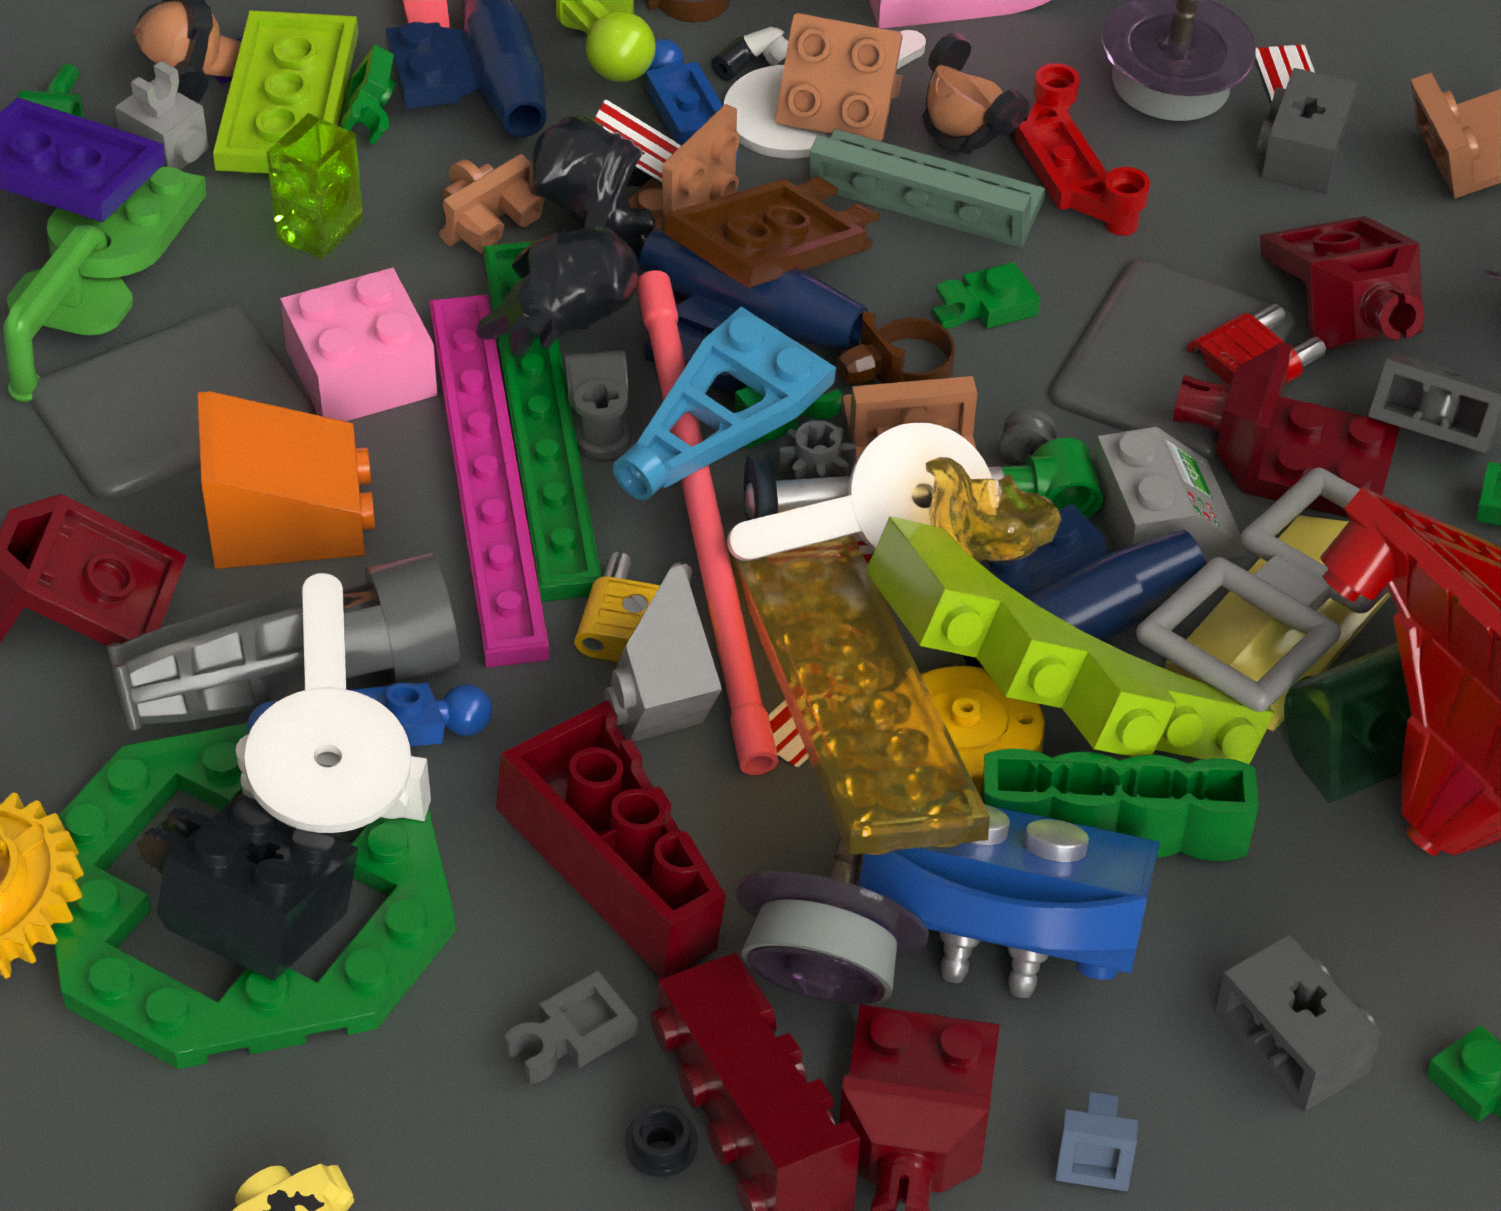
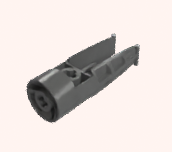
(256, 648)

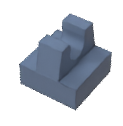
(1097, 1145)

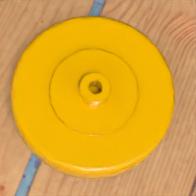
(981, 715)

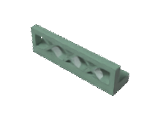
(927, 187)

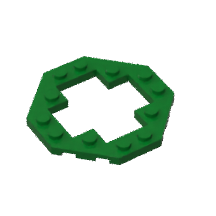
(256, 1012)

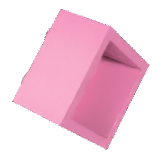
(359, 346)

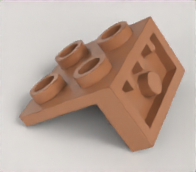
(1460, 136)
(696, 172)

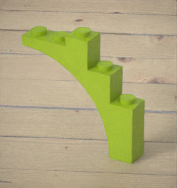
(1038, 658)

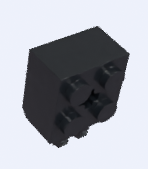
(249, 883)

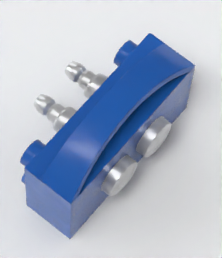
(1028, 887)

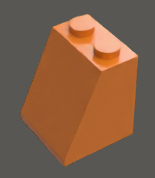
(280, 484)

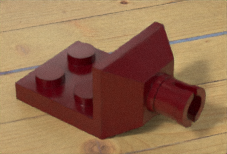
(1357, 278)
(1277, 439)
(84, 571)
(918, 1102)

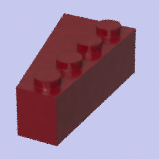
(612, 837)
(755, 1091)

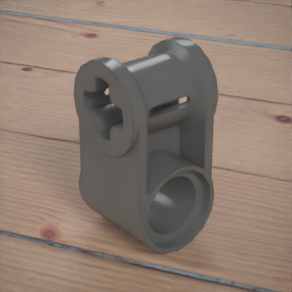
(599, 402)

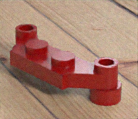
(1068, 162)

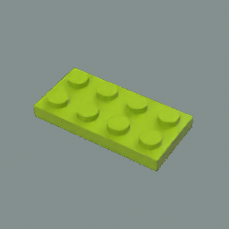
(281, 74)

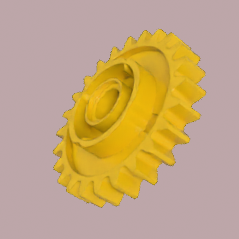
(35, 879)

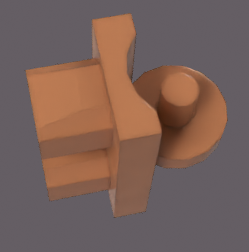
(482, 196)

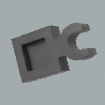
(576, 1022)

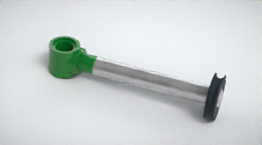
(1056, 470)

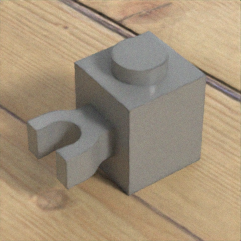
(165, 117)

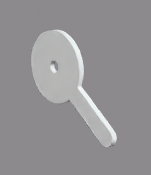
(757, 100)
(877, 489)
(326, 719)

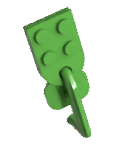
(82, 280)

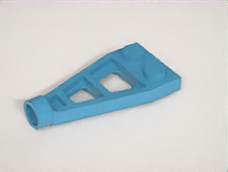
(755, 355)

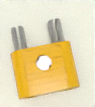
(614, 610)

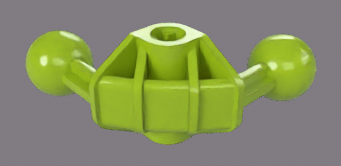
(617, 40)

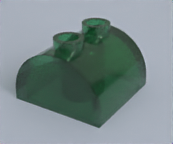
(1350, 723)

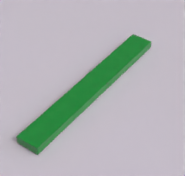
(544, 450)

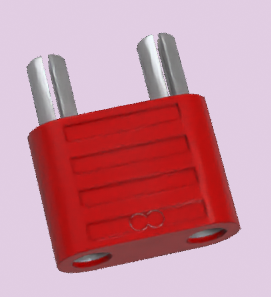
(1247, 338)

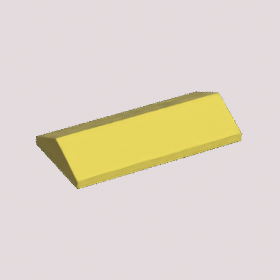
(1256, 641)

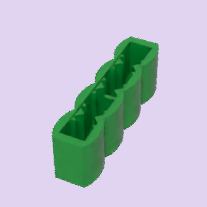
(1189, 808)

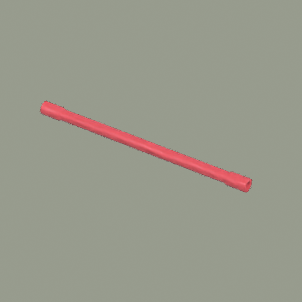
(748, 717)

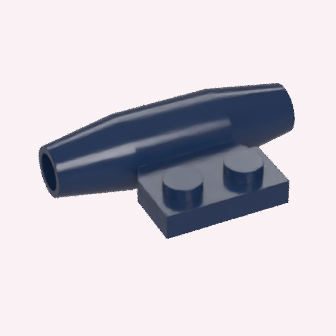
(489, 54)
(792, 304)
(1097, 588)

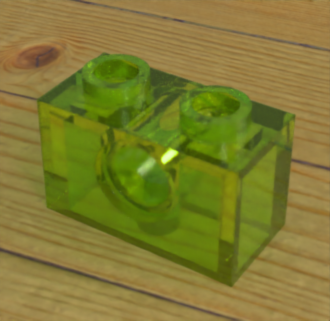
(315, 186)

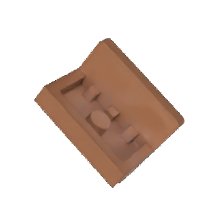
(839, 76)
(883, 406)

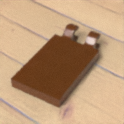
(771, 230)

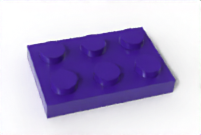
(72, 160)

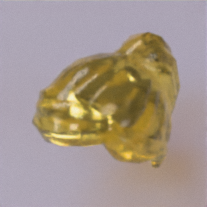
(989, 515)

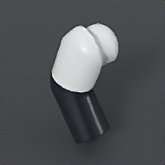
(747, 48)

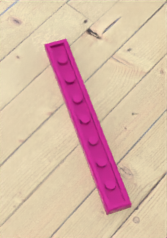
(488, 486)

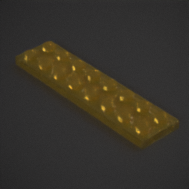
(859, 701)

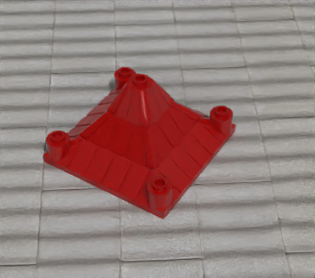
(1450, 659)

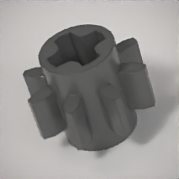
(816, 452)

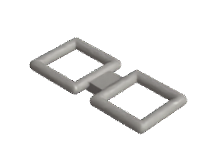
(1285, 588)

